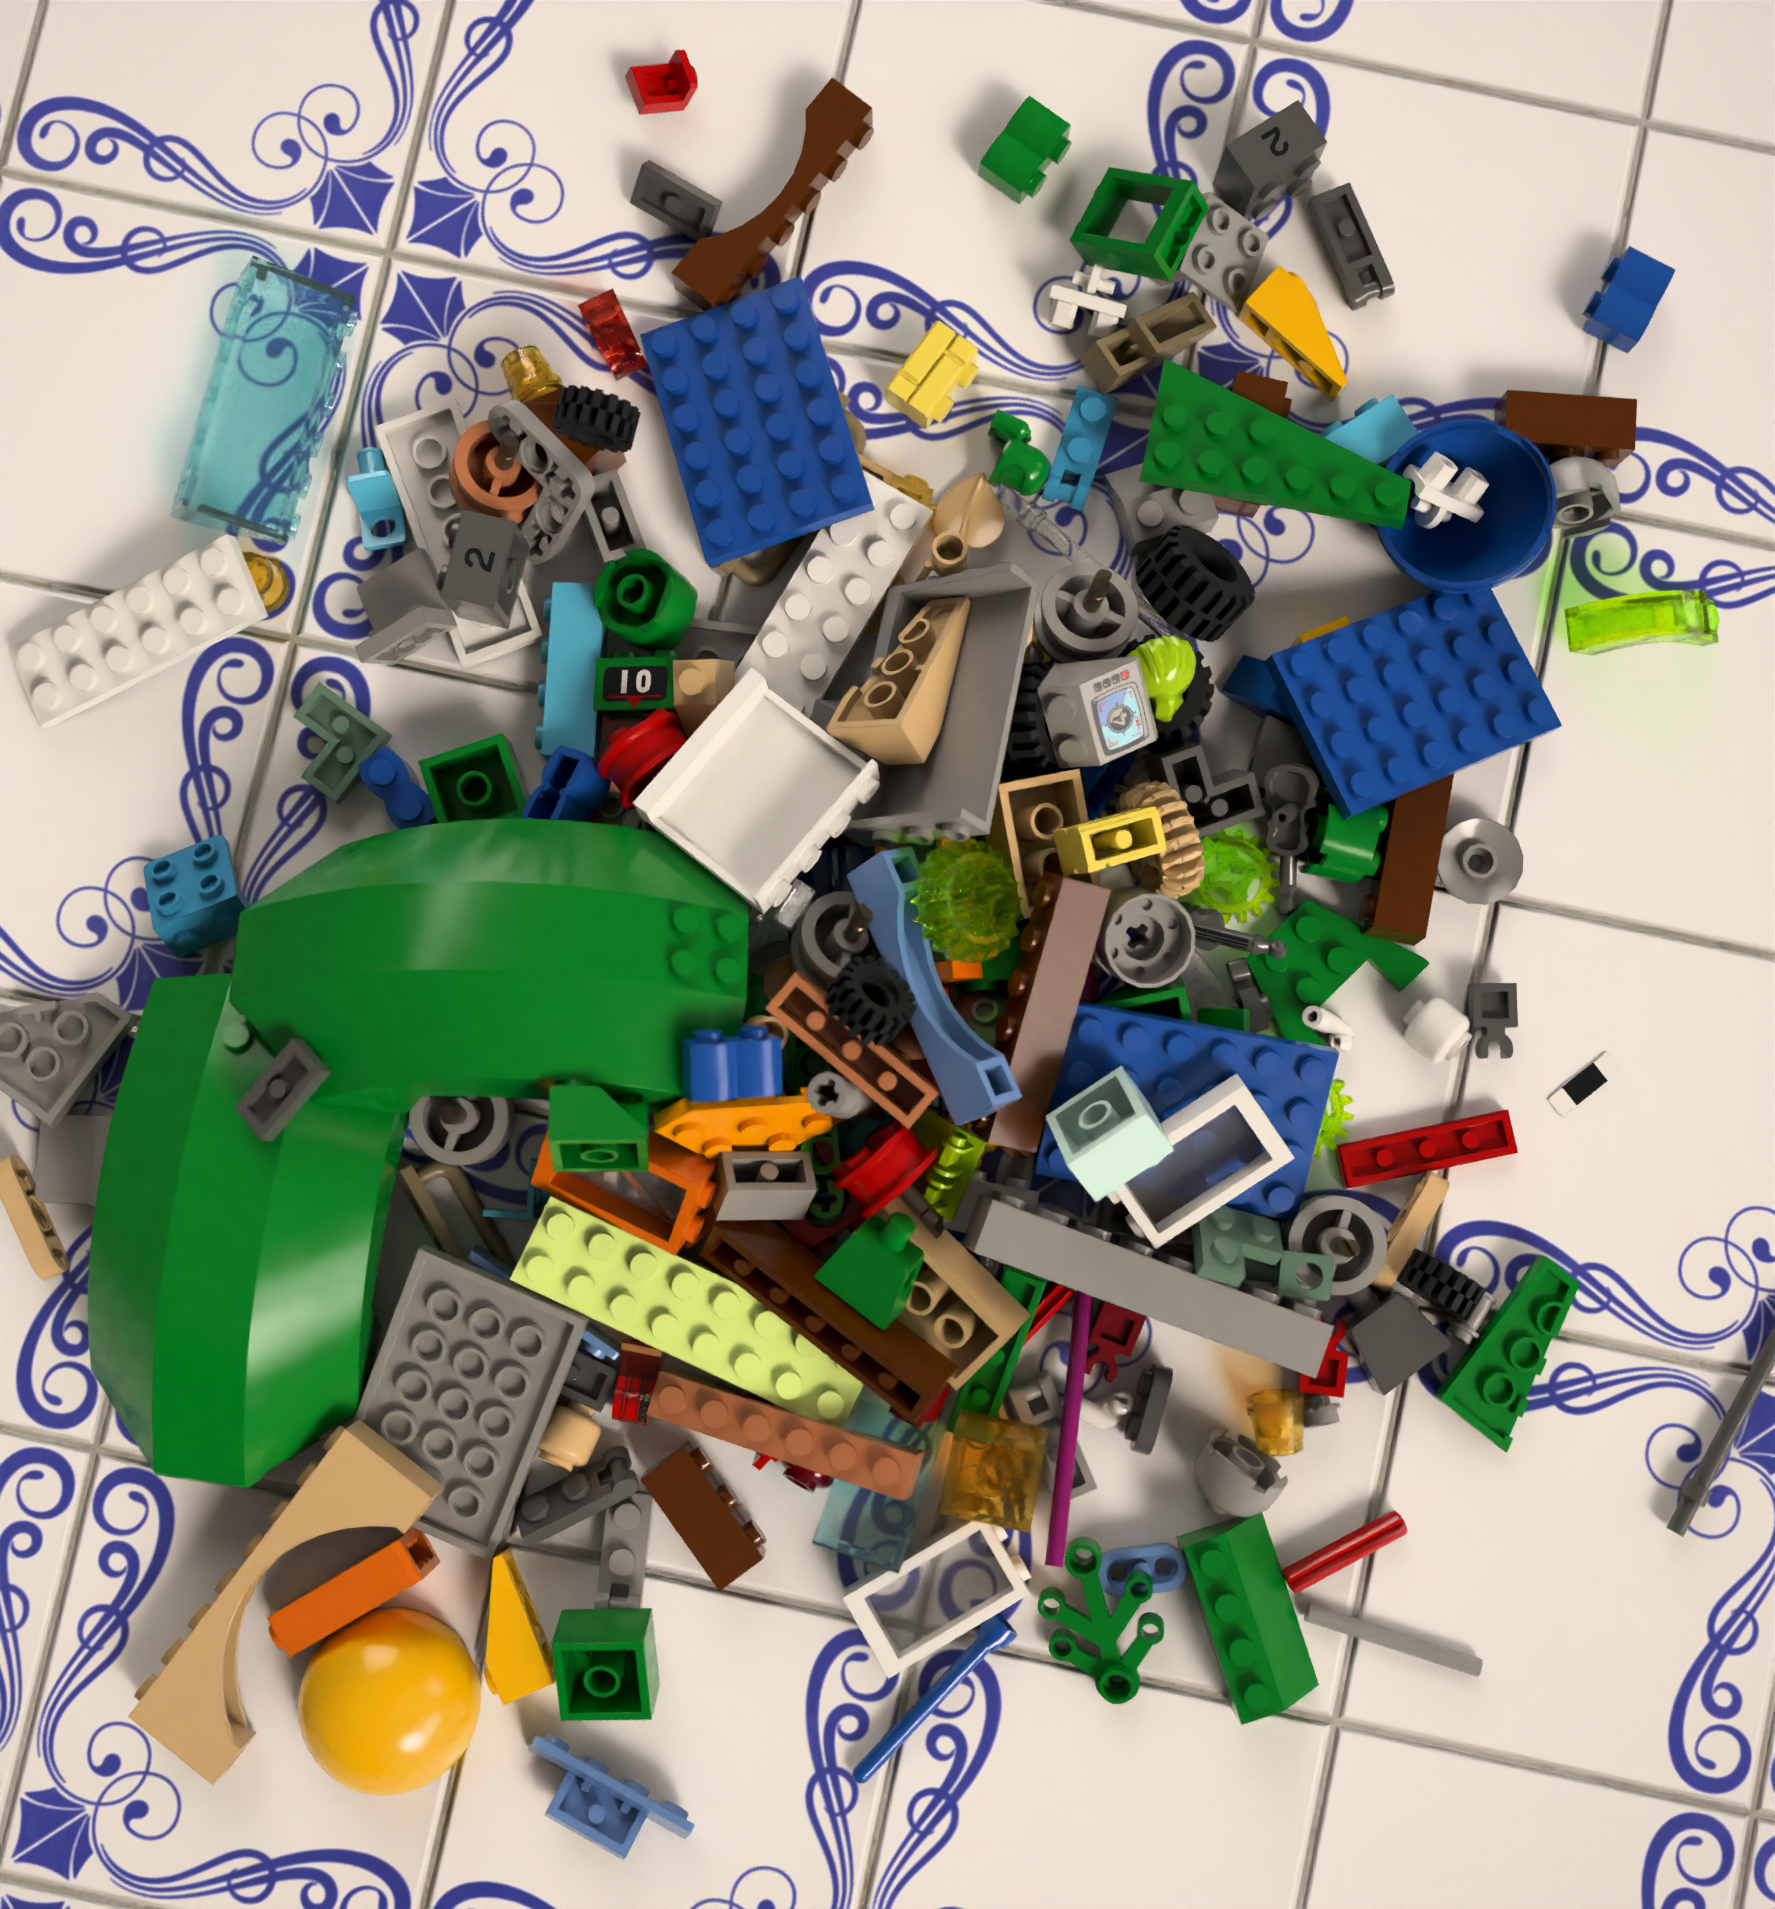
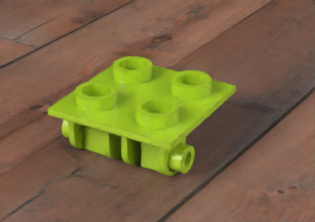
(951, 1171)

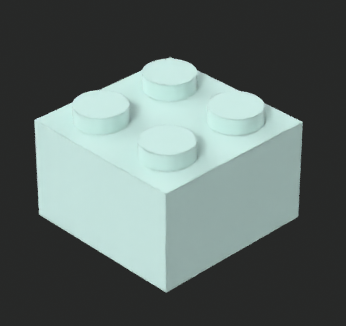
(1108, 1134)

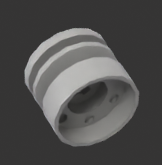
(1161, 939)

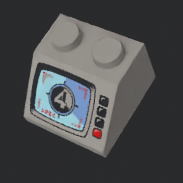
(1096, 710)

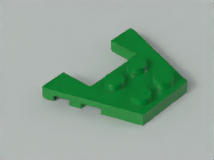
(1319, 958)

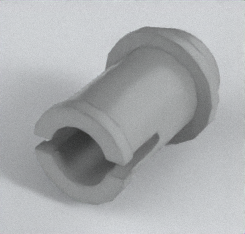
(1467, 1331)

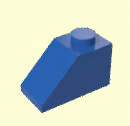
(1255, 690)

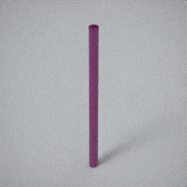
(1069, 1430)

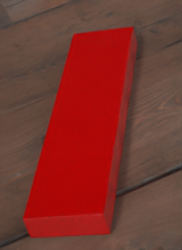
(1425, 1149)

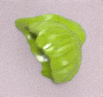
(1167, 671)

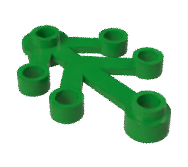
(1102, 1627)

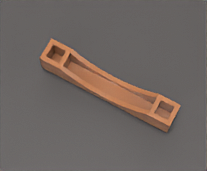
(785, 1435)

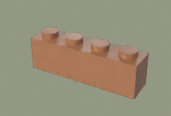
(874, 1069)

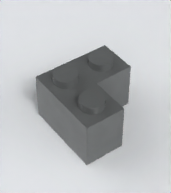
(1212, 801)

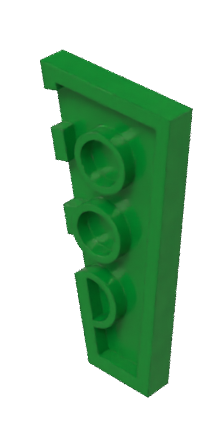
(1498, 1369)

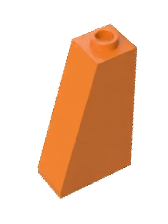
(353, 1591)

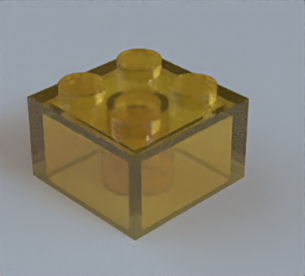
(994, 1471)

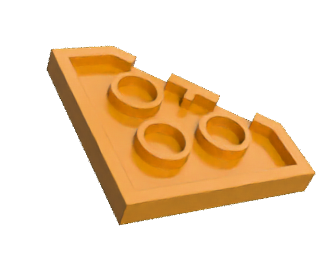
(743, 1124)

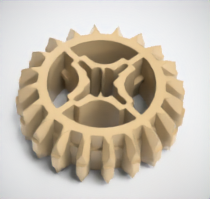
(1182, 864)

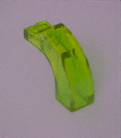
(1642, 619)

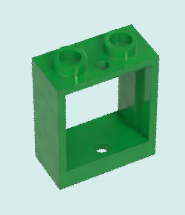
(1162, 250)

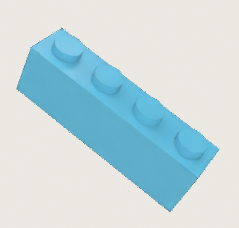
(570, 657)

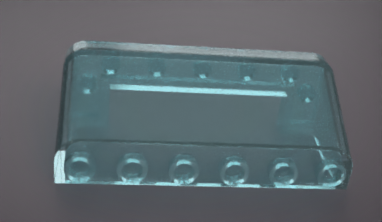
(265, 404)

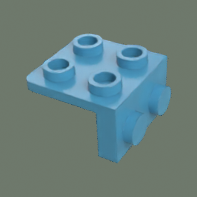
(194, 896)

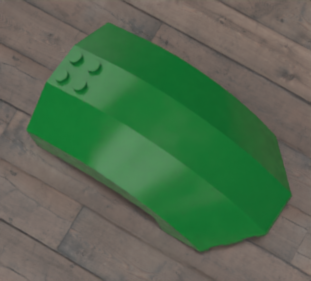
(495, 962)
(227, 1262)

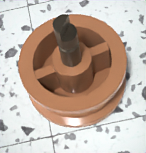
(489, 478)

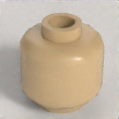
(569, 1436)

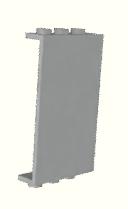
(960, 779)

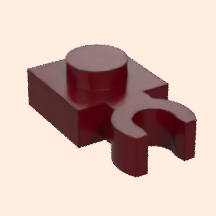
(1113, 1332)

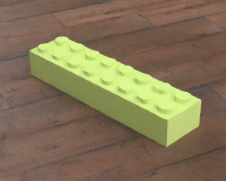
(681, 1311)

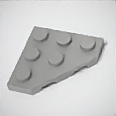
(57, 1050)

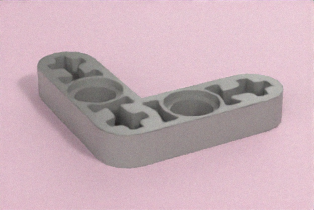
(564, 478)

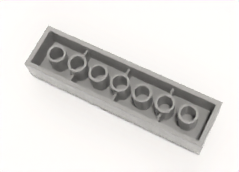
(1155, 1288)

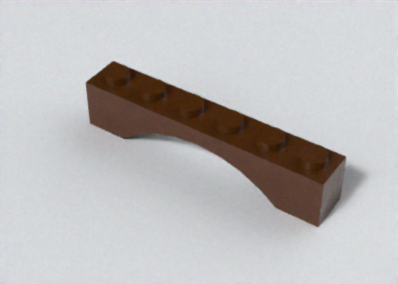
(723, 263)

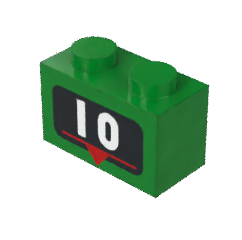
(634, 685)

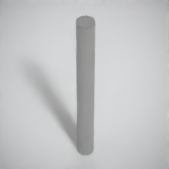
(1393, 1640)

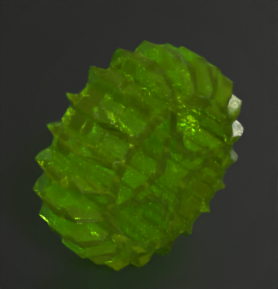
(967, 901)

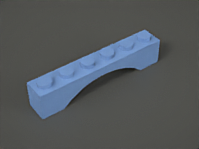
(966, 1069)

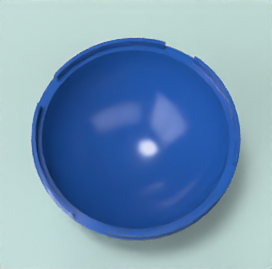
(1516, 505)

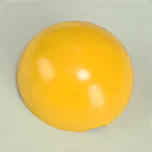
(389, 1701)

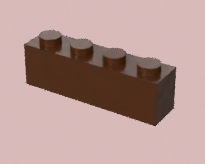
(1407, 865)

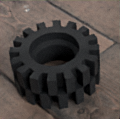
(596, 419)
(870, 1001)
(1441, 1285)

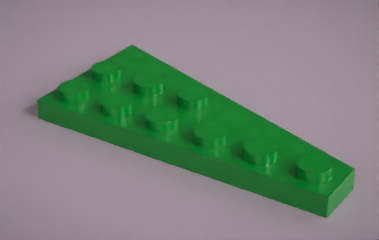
(1238, 450)

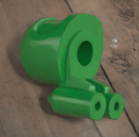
(1020, 464)

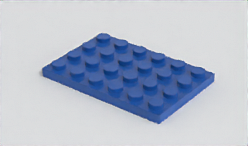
(756, 422)
(1411, 696)
(1183, 1060)

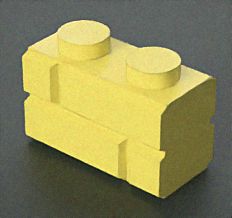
(932, 375)
(1110, 840)

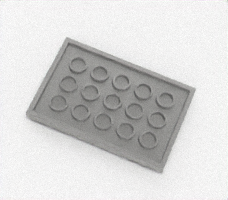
(469, 1390)

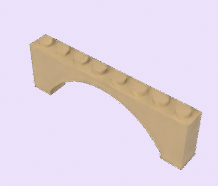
(196, 1697)

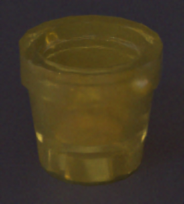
(529, 374)
(269, 579)
(1277, 1421)

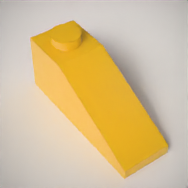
(1290, 323)
(517, 1647)

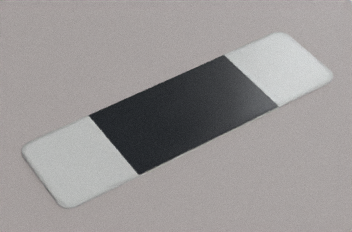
(1584, 1083)

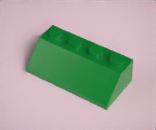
(1248, 1616)

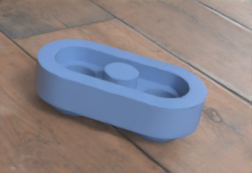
(1143, 1559)

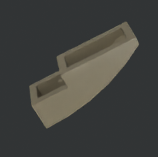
(1147, 342)

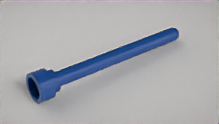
(992, 1635)

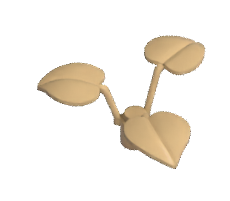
(964, 519)

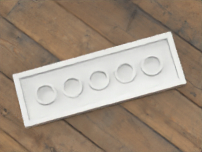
(419, 459)
(834, 597)
(138, 631)

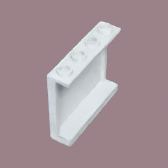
(757, 792)

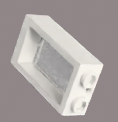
(1209, 1166)
(939, 1593)

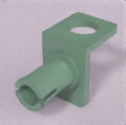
(1284, 1274)

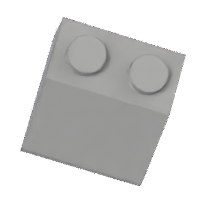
(1150, 510)

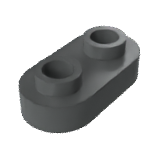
(1144, 1426)

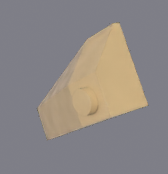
(907, 696)

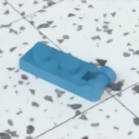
(1080, 447)

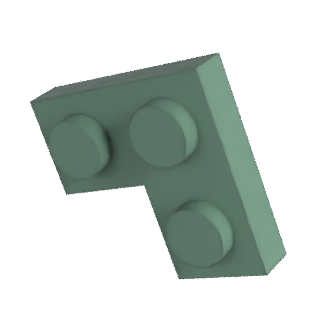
(349, 739)
(1229, 1236)

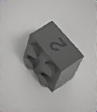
(1270, 162)
(483, 568)

